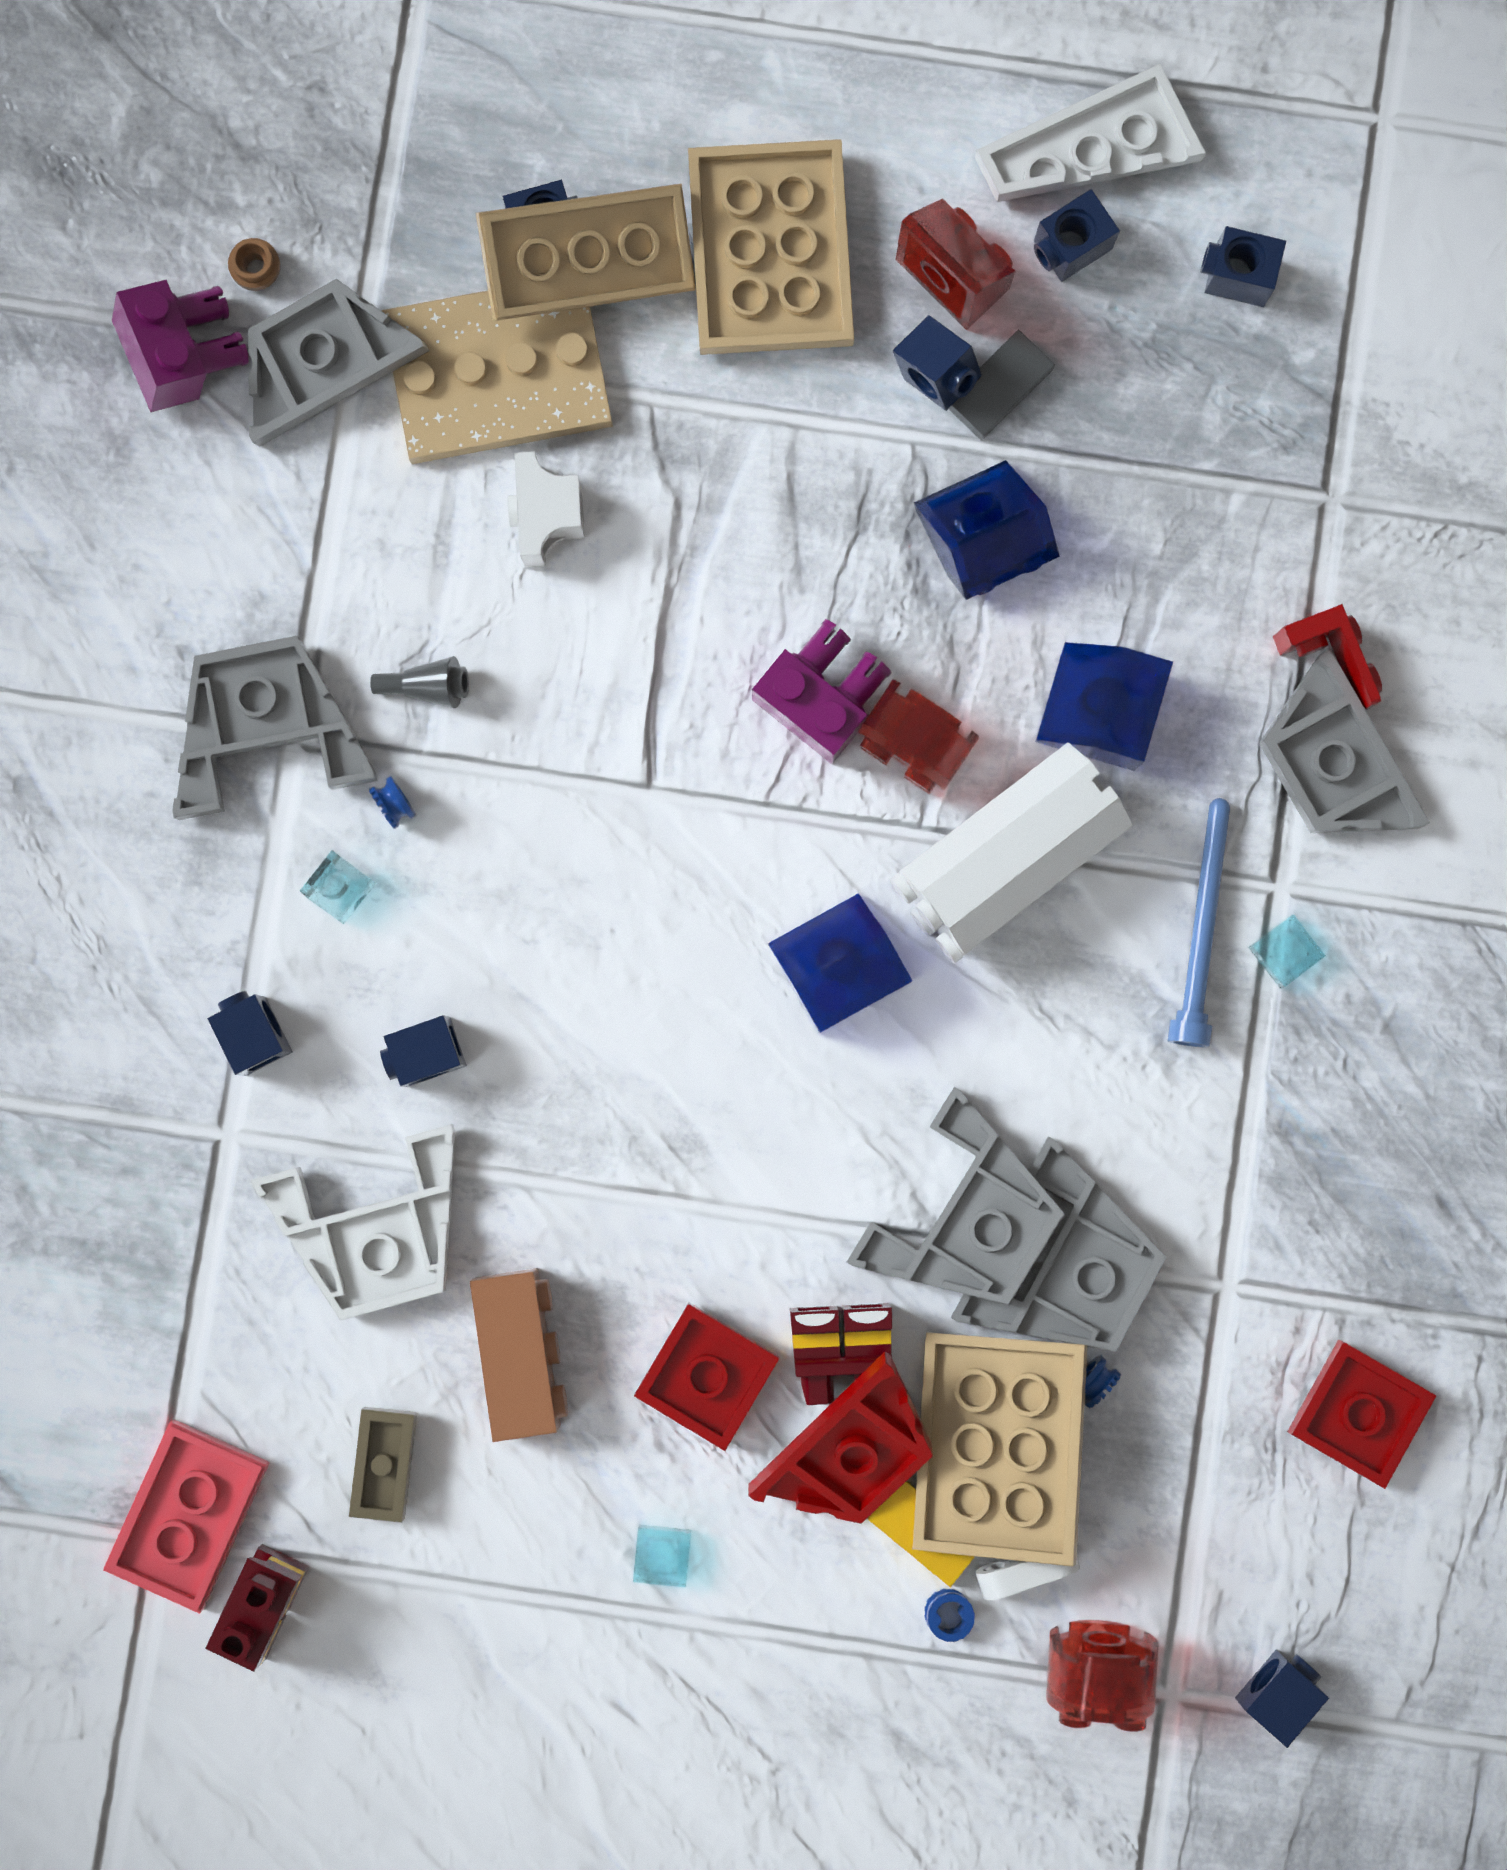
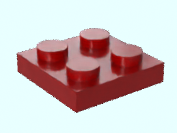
(706, 1376)
(1361, 1414)

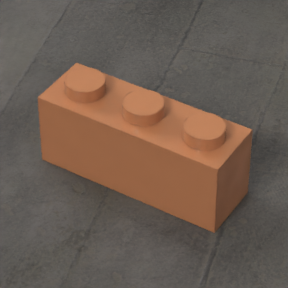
(518, 1354)

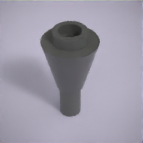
(435, 682)

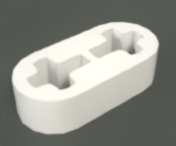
(1011, 1577)

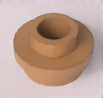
(250, 250)

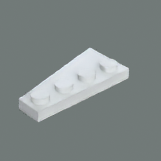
(1099, 139)

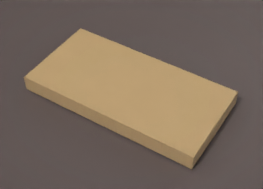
(586, 251)

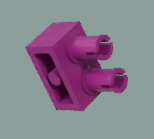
(160, 348)
(808, 705)

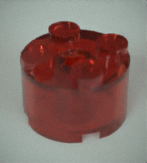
(917, 737)
(1102, 1675)

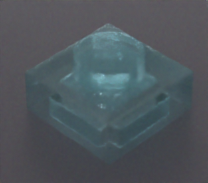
(337, 887)
(1286, 951)
(662, 1555)

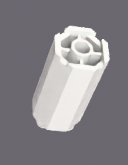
(1011, 852)

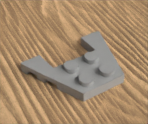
(258, 701)
(987, 1229)
(1091, 1275)

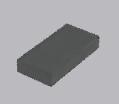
(1004, 383)

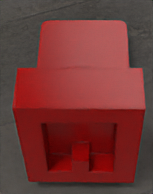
(1345, 637)

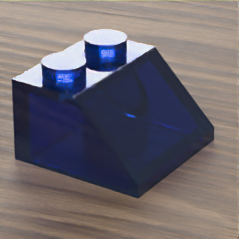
(988, 529)
(1105, 702)
(839, 963)

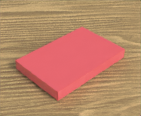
(186, 1516)

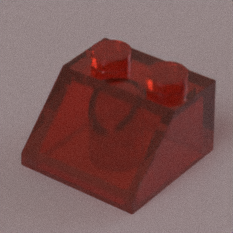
(953, 261)

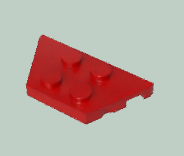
(852, 1451)

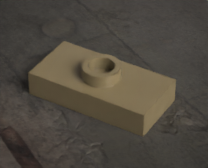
(382, 1464)

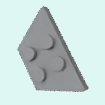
(319, 356)
(1336, 759)

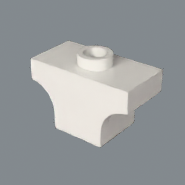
(544, 509)

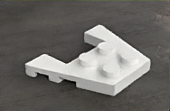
(376, 1251)

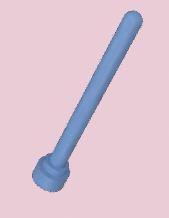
(1191, 1023)

